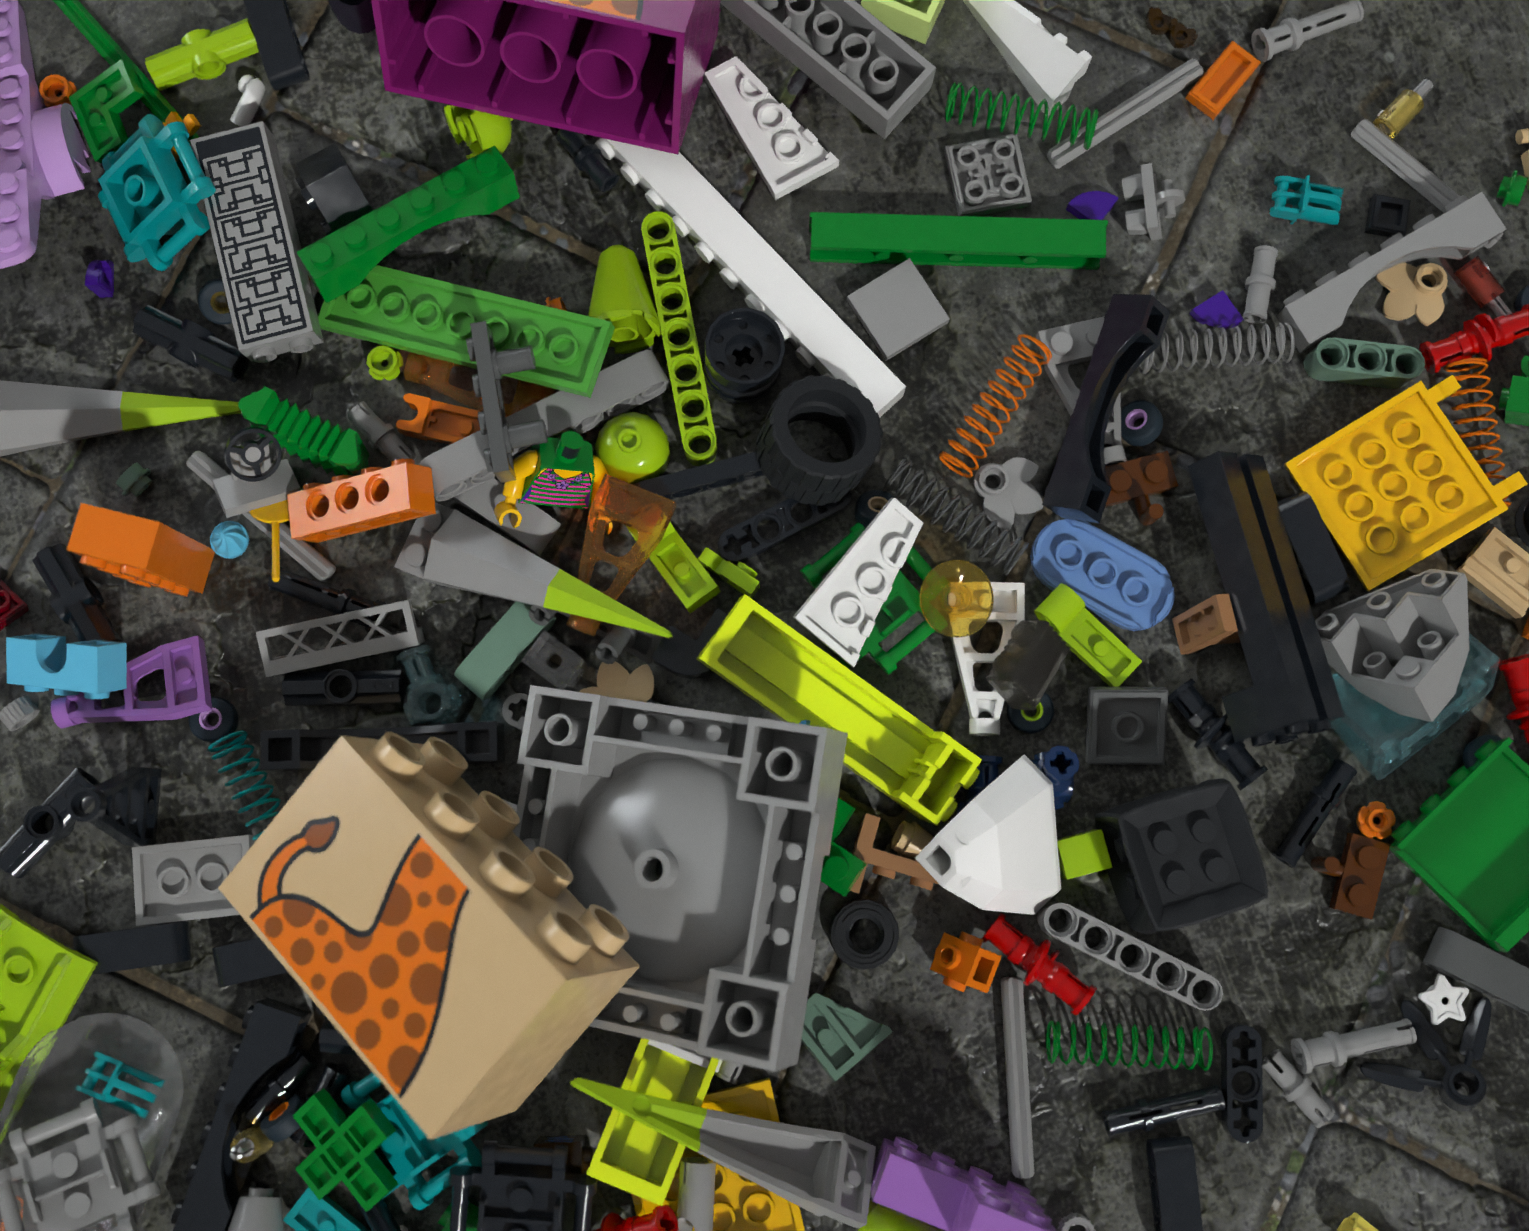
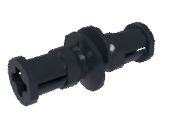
(1215, 734)

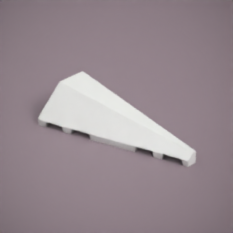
(1035, 56)

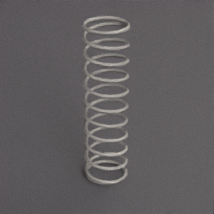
(1280, 342)

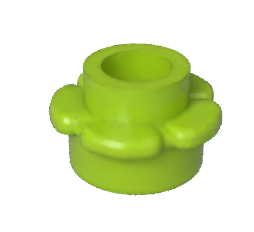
(380, 354)

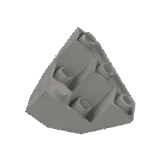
(1403, 642)

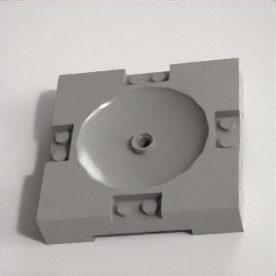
(742, 838)

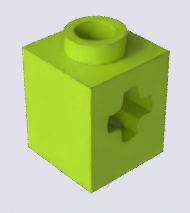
(1083, 854)

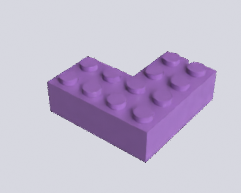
(949, 1196)

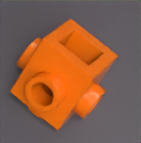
(965, 962)

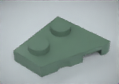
(839, 1035)

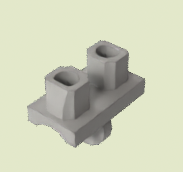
(1145, 187)

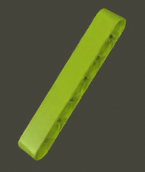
(679, 321)

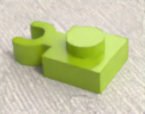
(738, 576)

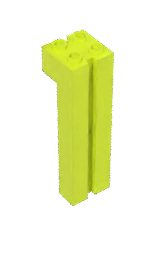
(802, 682)
(635, 1154)

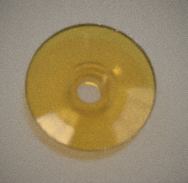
(972, 595)

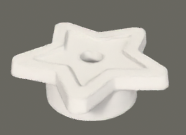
(1433, 1000)

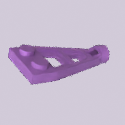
(185, 686)

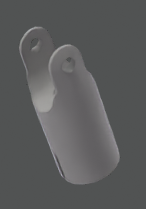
(696, 1194)

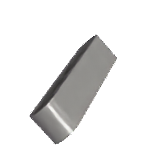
(1146, 962)

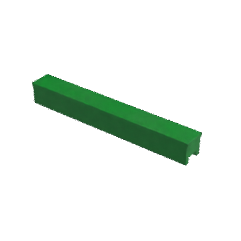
(957, 240)

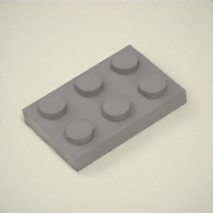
(183, 879)

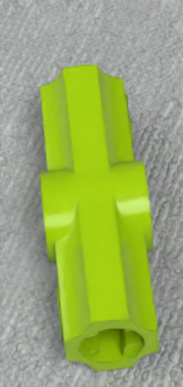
(202, 54)

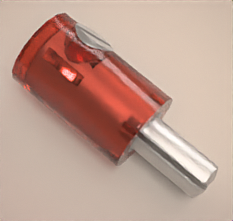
(1482, 286)

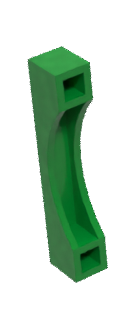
(348, 254)

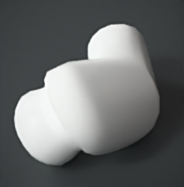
(253, 92)

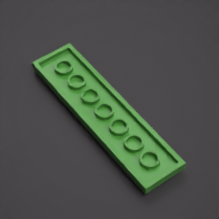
(436, 318)

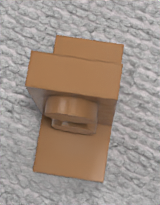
(1206, 625)
(884, 862)

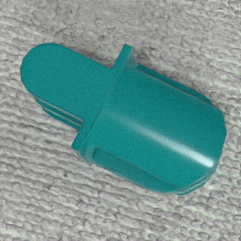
(1310, 201)
(117, 1082)

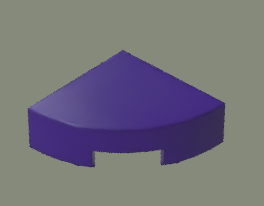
(1092, 205)
(100, 278)
(1217, 312)

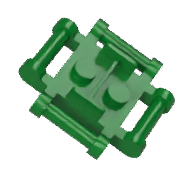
(899, 607)

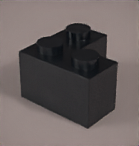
(332, 188)

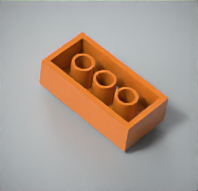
(140, 550)

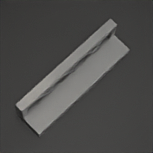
(341, 652)

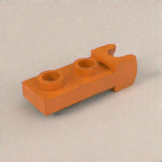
(438, 420)

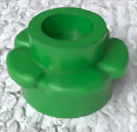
(1512, 189)

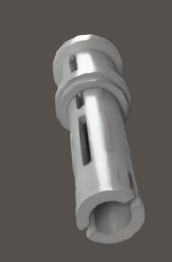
(1293, 32)
(1336, 1048)

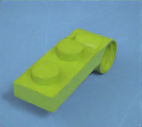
(681, 570)
(1087, 636)

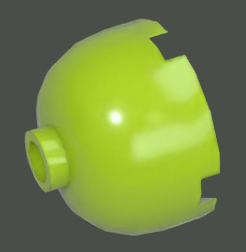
(478, 129)
(633, 447)

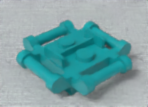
(150, 194)
(411, 1149)

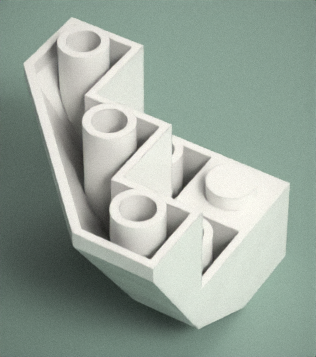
(1001, 845)

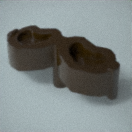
(1161, 24)

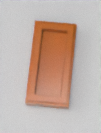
(1222, 80)

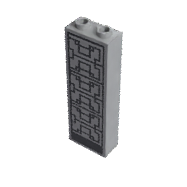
(257, 243)

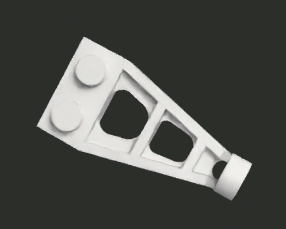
(1008, 612)

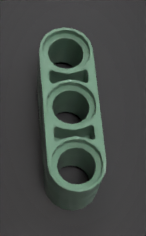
(1379, 356)
(500, 651)

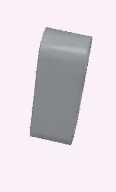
(535, 527)

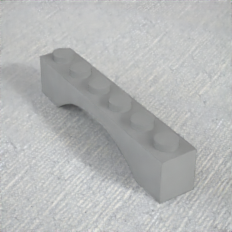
(1453, 235)

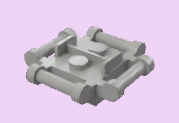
(80, 1179)

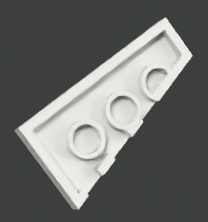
(773, 139)
(853, 592)

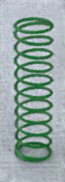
(1090, 127)
(1197, 1046)

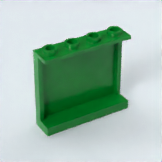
(1476, 845)

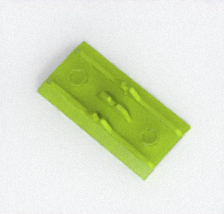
(36, 990)

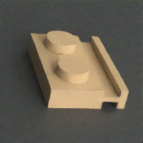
(1500, 571)

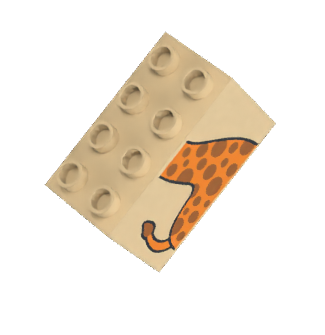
(429, 929)

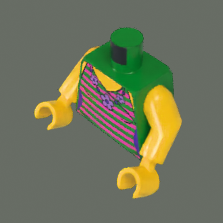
(553, 475)

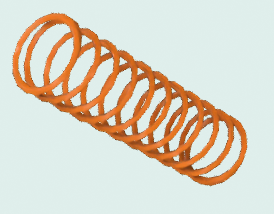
(1479, 362)
(943, 455)

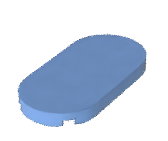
(1104, 572)

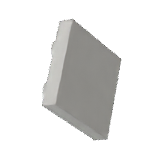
(988, 175)
(897, 309)

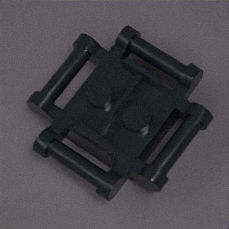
(521, 1190)

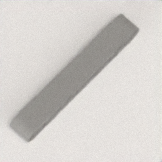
(615, 392)

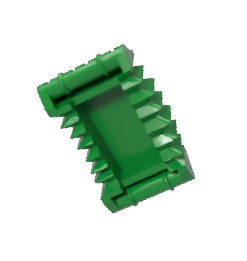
(305, 435)

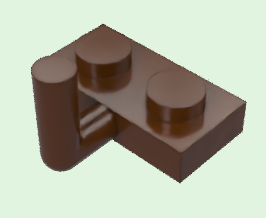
(1139, 480)
(1357, 874)

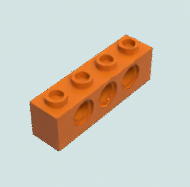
(361, 501)

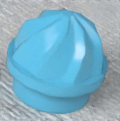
(229, 539)

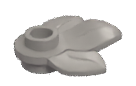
(1013, 492)

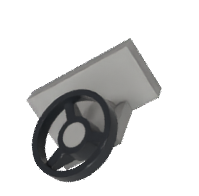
(253, 477)

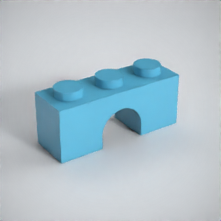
(68, 668)

